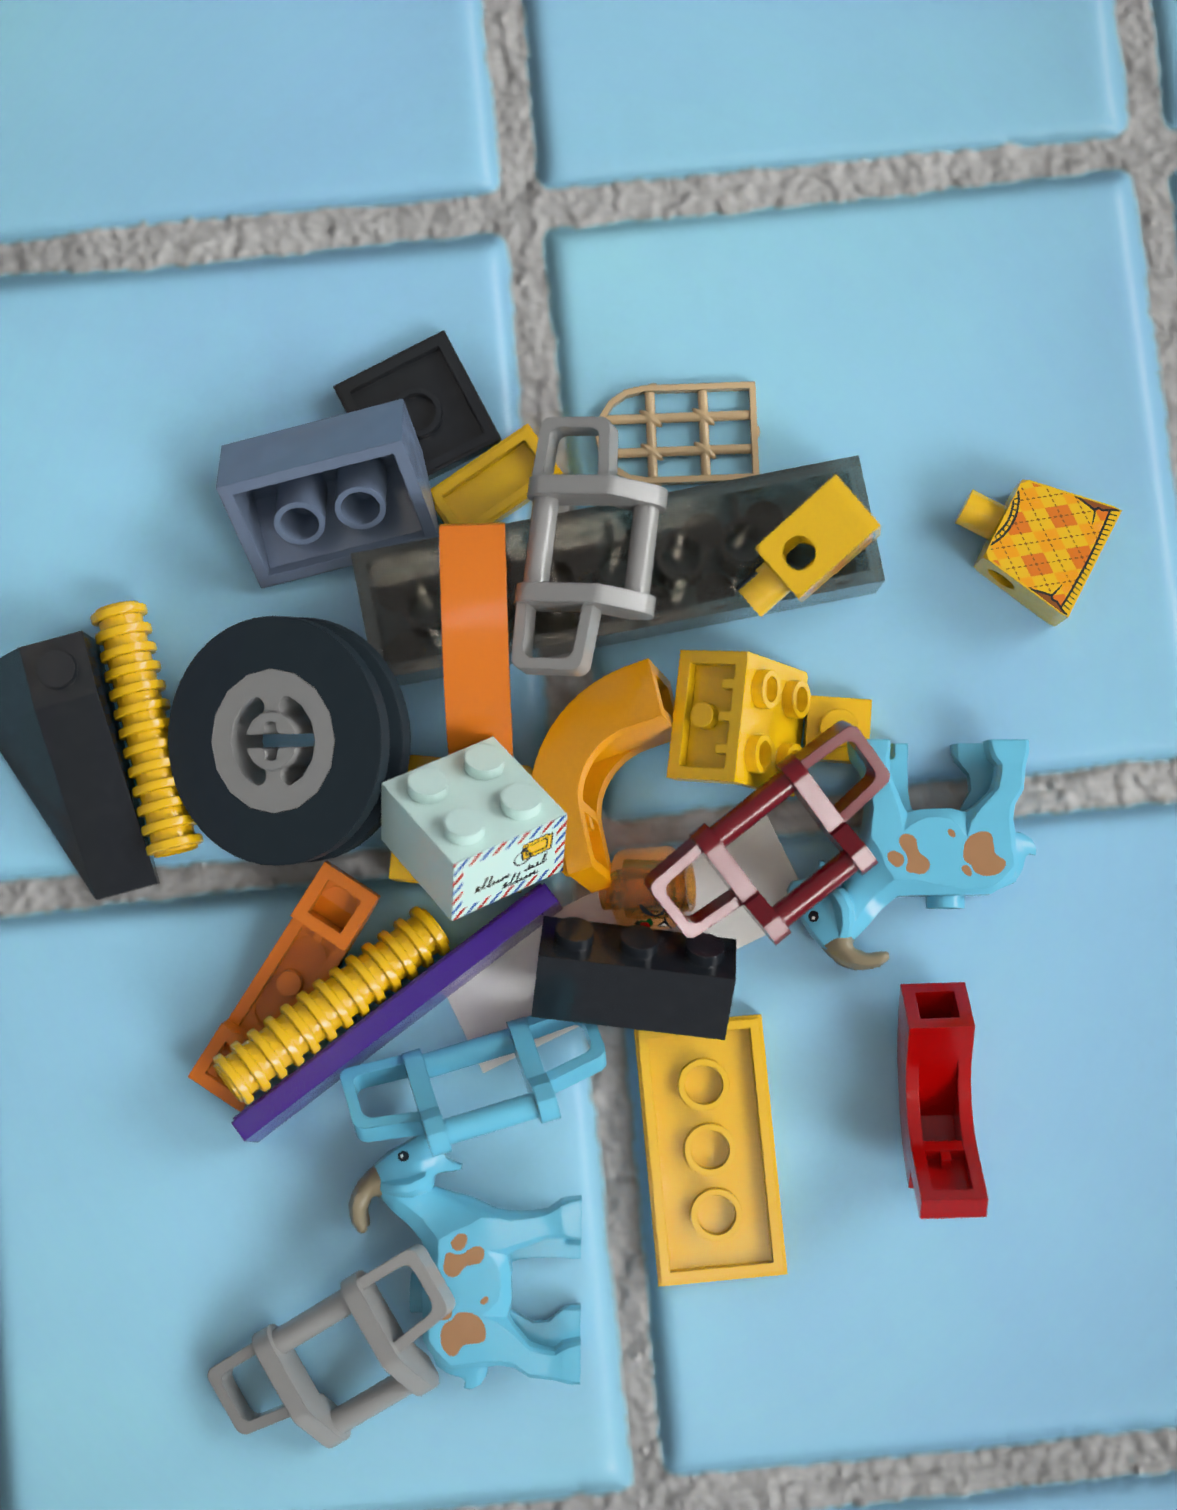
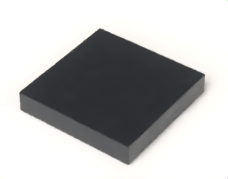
(438, 397)

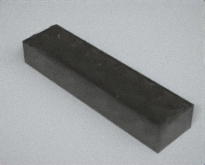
(698, 561)

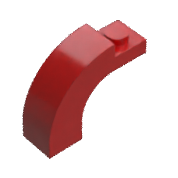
(936, 1100)

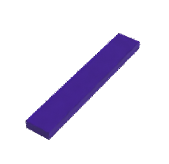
(396, 1014)

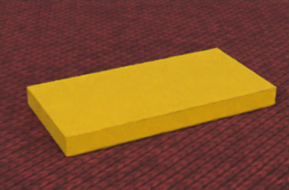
(710, 1155)

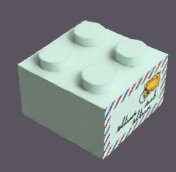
(472, 827)

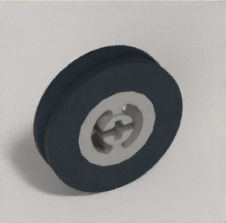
(287, 680)

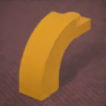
(587, 747)

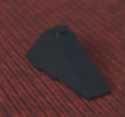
(71, 762)

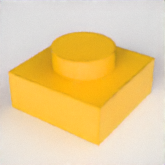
(827, 711)

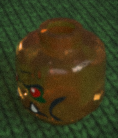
(630, 898)

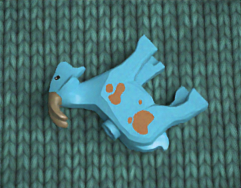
(927, 850)
(475, 1255)

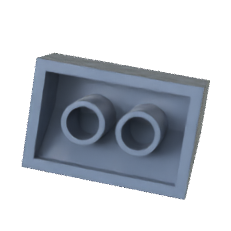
(327, 492)

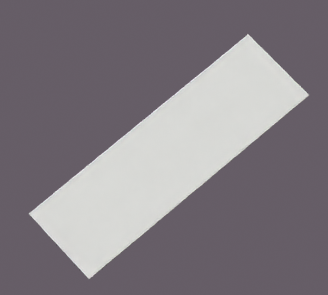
(508, 984)

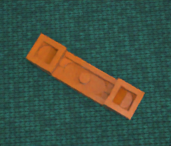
(475, 634)
(312, 944)

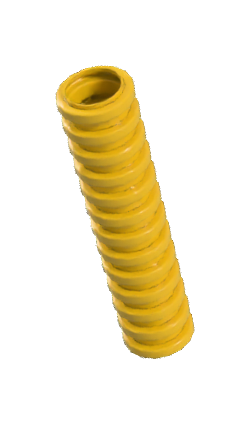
(144, 725)
(331, 1004)

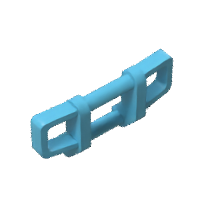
(419, 1068)

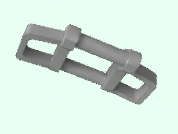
(589, 599)
(313, 1412)

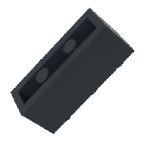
(634, 977)

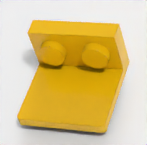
(735, 717)

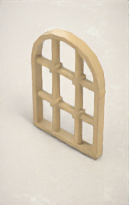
(699, 415)

